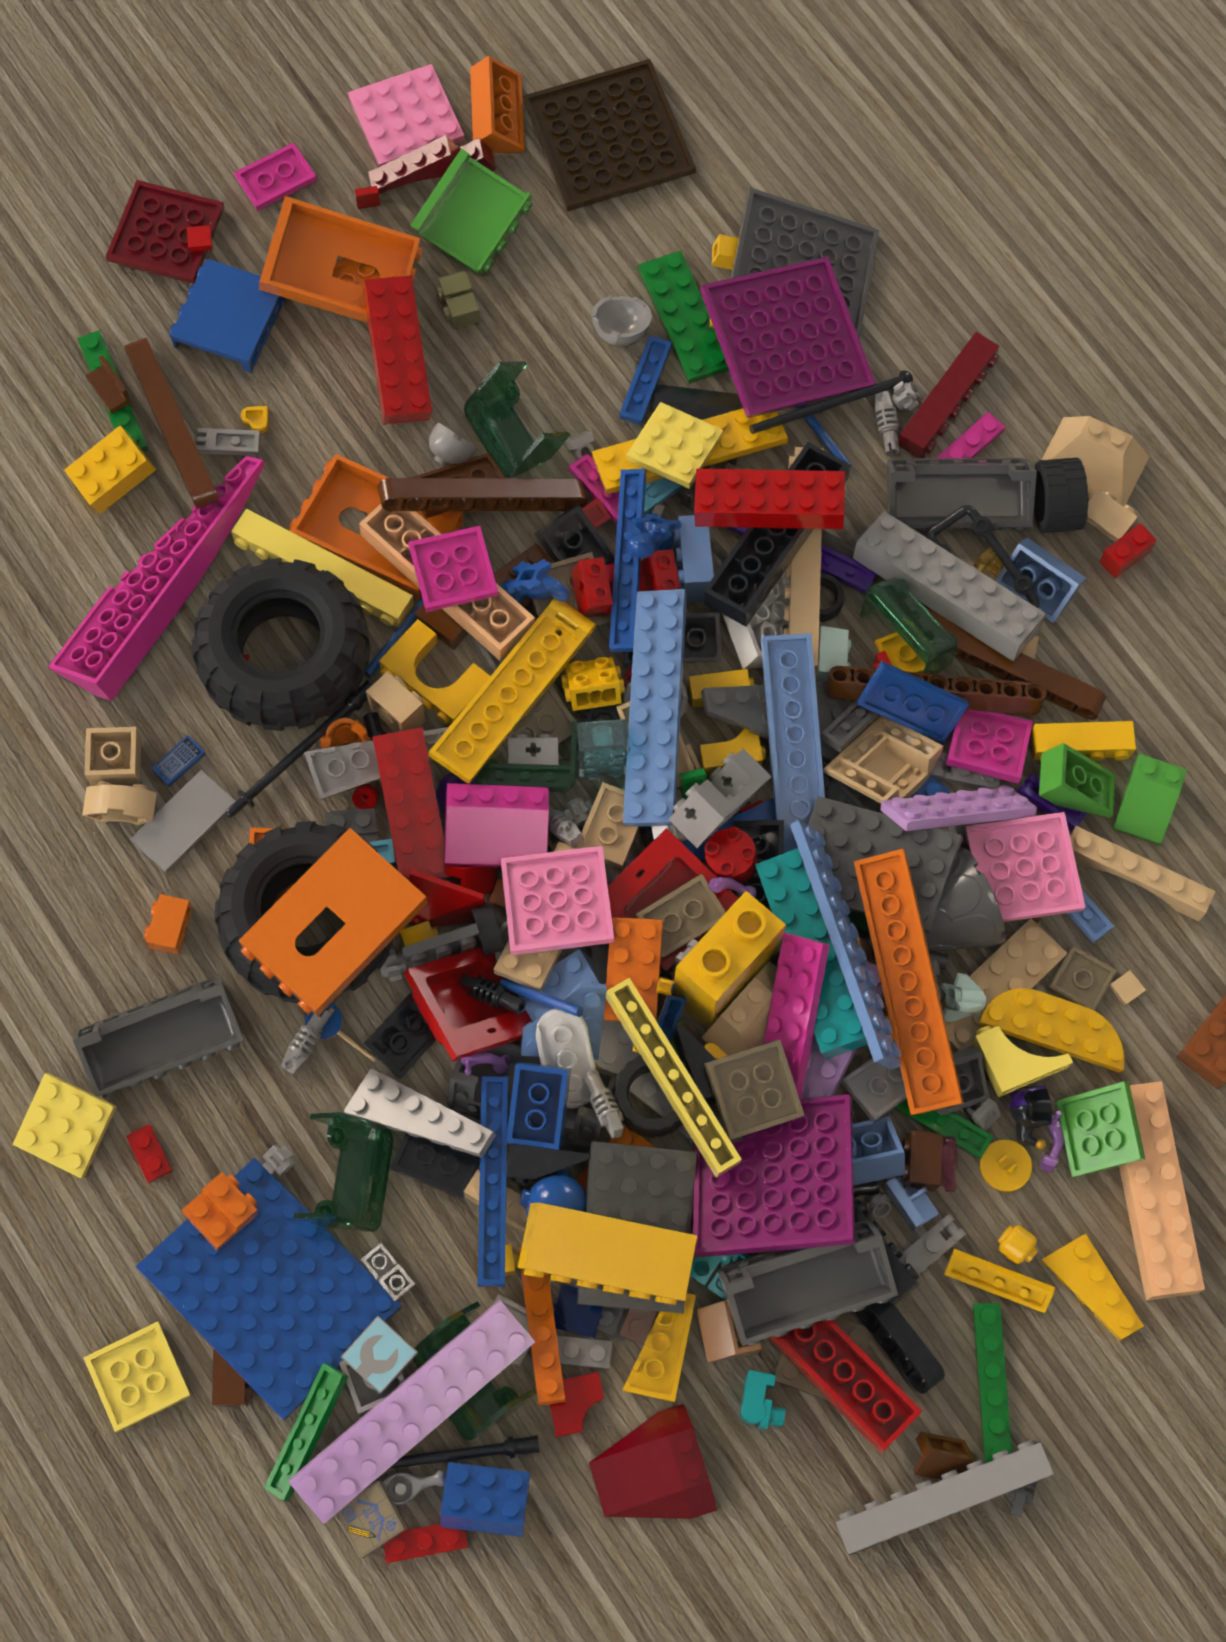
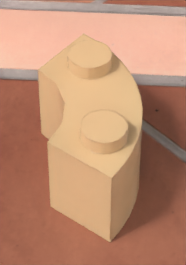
(119, 803)

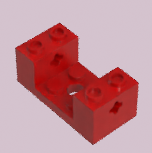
(594, 581)

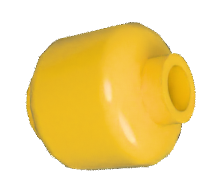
(1017, 1244)

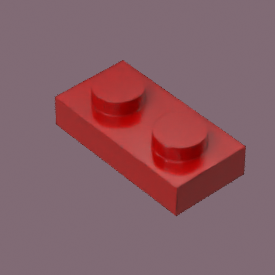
(149, 1153)

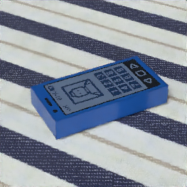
(178, 761)

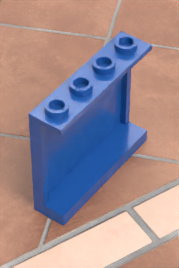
(227, 314)

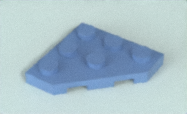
(586, 995)

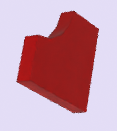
(580, 1395)

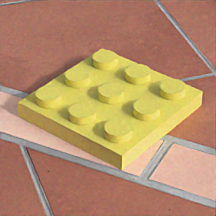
(674, 445)
(64, 1125)
(137, 1377)

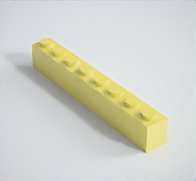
(273, 542)
(673, 1077)

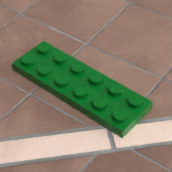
(683, 316)

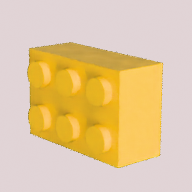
(110, 469)

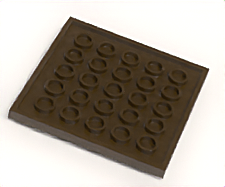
(609, 134)

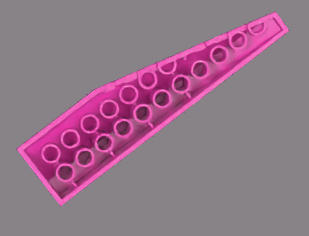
(141, 606)

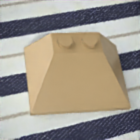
(1110, 456)
(886, 761)
(745, 1020)

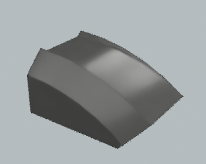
(970, 1077)

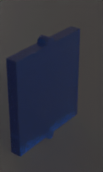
(575, 1317)

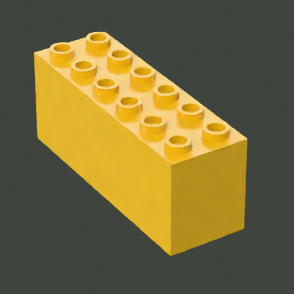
(607, 1253)

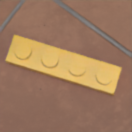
(999, 1280)

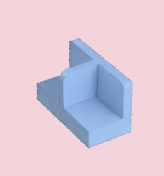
(911, 1202)

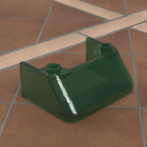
(501, 429)
(912, 623)
(555, 777)
(359, 1176)
(488, 1404)

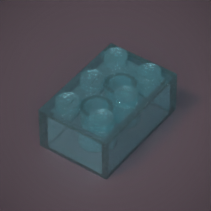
(602, 748)

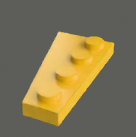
(1090, 1280)
(662, 1356)

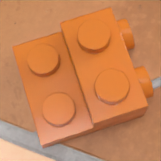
(221, 1210)

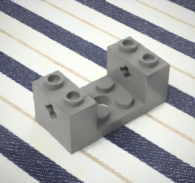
(719, 800)

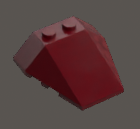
(655, 1471)

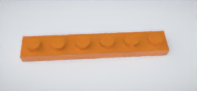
(543, 1331)

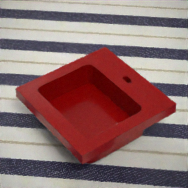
(666, 868)
(452, 1015)

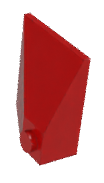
(446, 901)

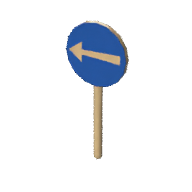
(333, 1027)

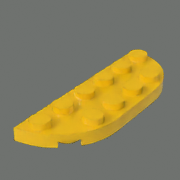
(1056, 1026)

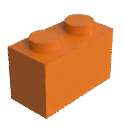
(168, 924)

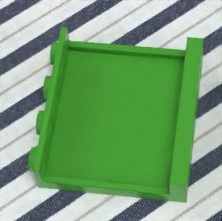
(471, 213)

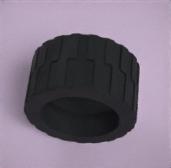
(1060, 495)
(634, 1121)

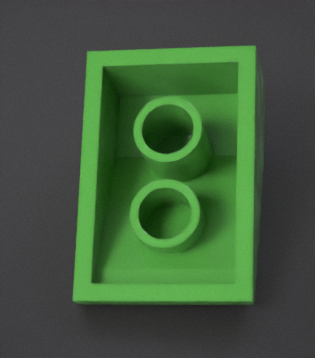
(1076, 782)
(1149, 799)

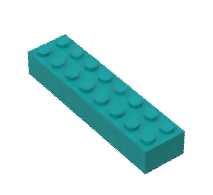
(795, 904)

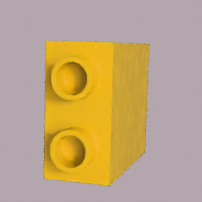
(728, 959)

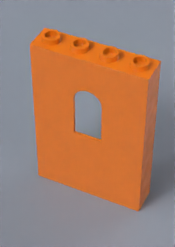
(307, 249)
(355, 486)
(362, 893)

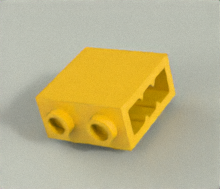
(592, 683)

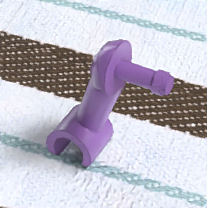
(720, 884)
(499, 1063)
(1049, 1161)

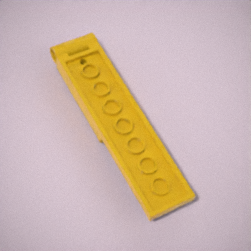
(512, 690)

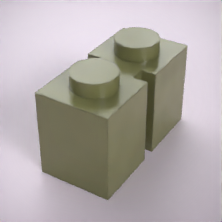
(459, 301)

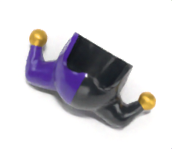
(1030, 1110)

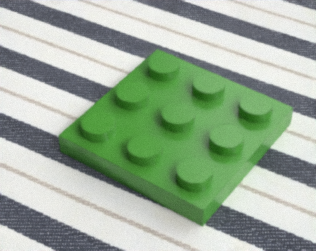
(1100, 1129)

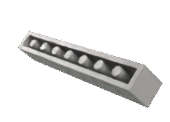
(943, 1498)

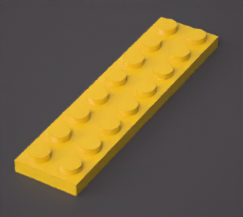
(735, 443)

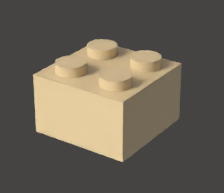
(395, 704)
(113, 755)

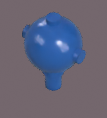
(557, 1191)

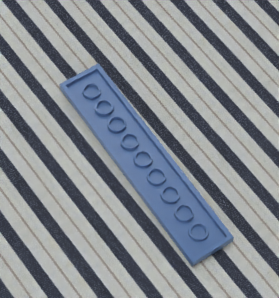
(655, 708)
(792, 728)
(849, 954)

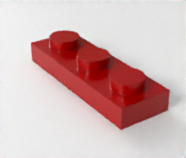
(424, 1542)

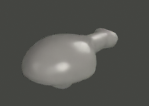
(405, 1487)

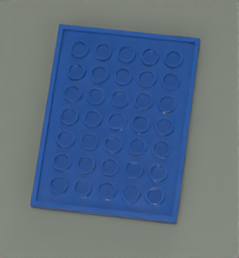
(272, 1296)

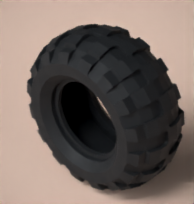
(290, 696)
(256, 882)

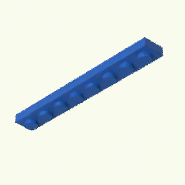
(626, 566)
(493, 1184)

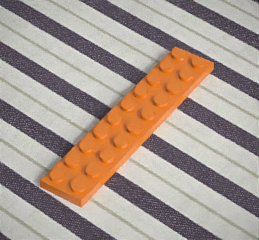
(908, 982)

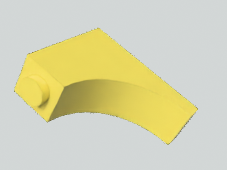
(1010, 1066)

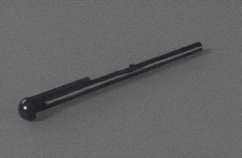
(904, 376)

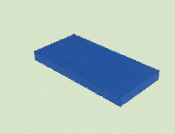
(912, 702)

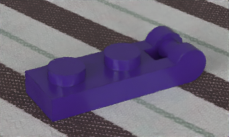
(1032, 783)

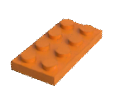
(636, 957)

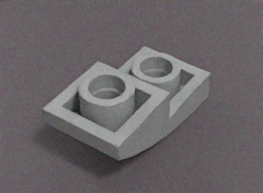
(387, 1271)

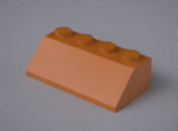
(497, 106)

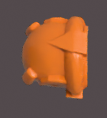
(344, 732)

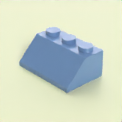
(1052, 578)

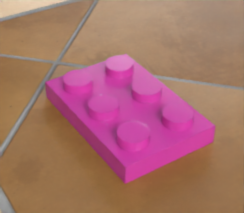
(275, 176)

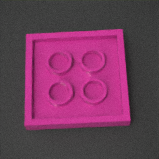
(453, 568)
(990, 744)

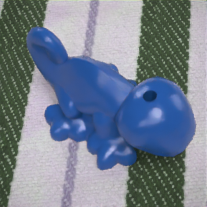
(655, 535)
(534, 583)

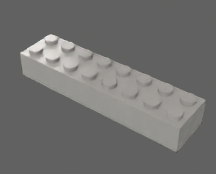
(949, 586)

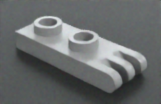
(228, 441)

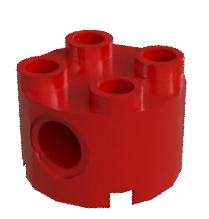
(731, 855)

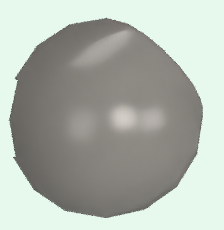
(621, 320)

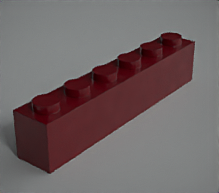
(948, 395)

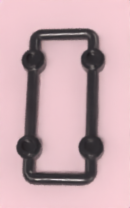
(983, 528)

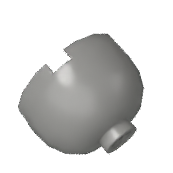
(449, 446)

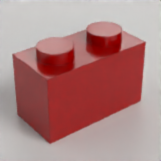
(1127, 550)

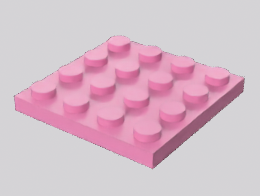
(404, 113)
(1028, 865)
(557, 900)

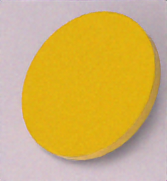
(1005, 1165)

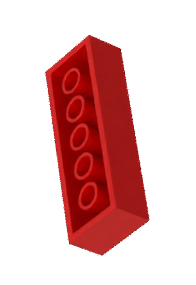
(397, 350)
(769, 498)
(411, 802)
(850, 1381)

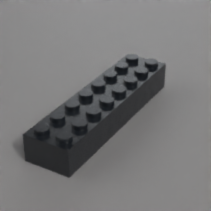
(763, 553)

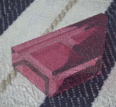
(949, 1163)

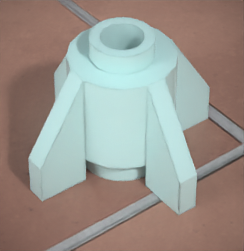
(963, 997)

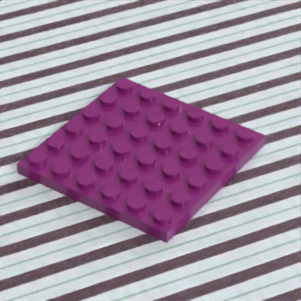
(787, 336)
(786, 1190)

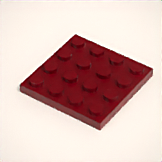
(155, 231)

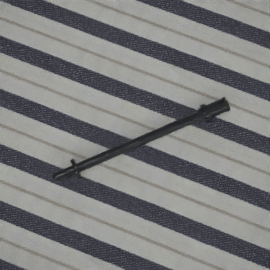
(352, 702)
(509, 1447)

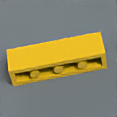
(1091, 739)

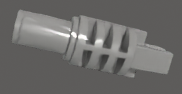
(887, 422)
(563, 827)
(304, 1043)
(604, 1104)

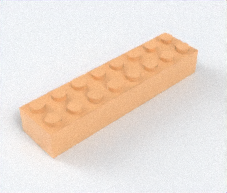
(493, 621)
(1159, 1204)

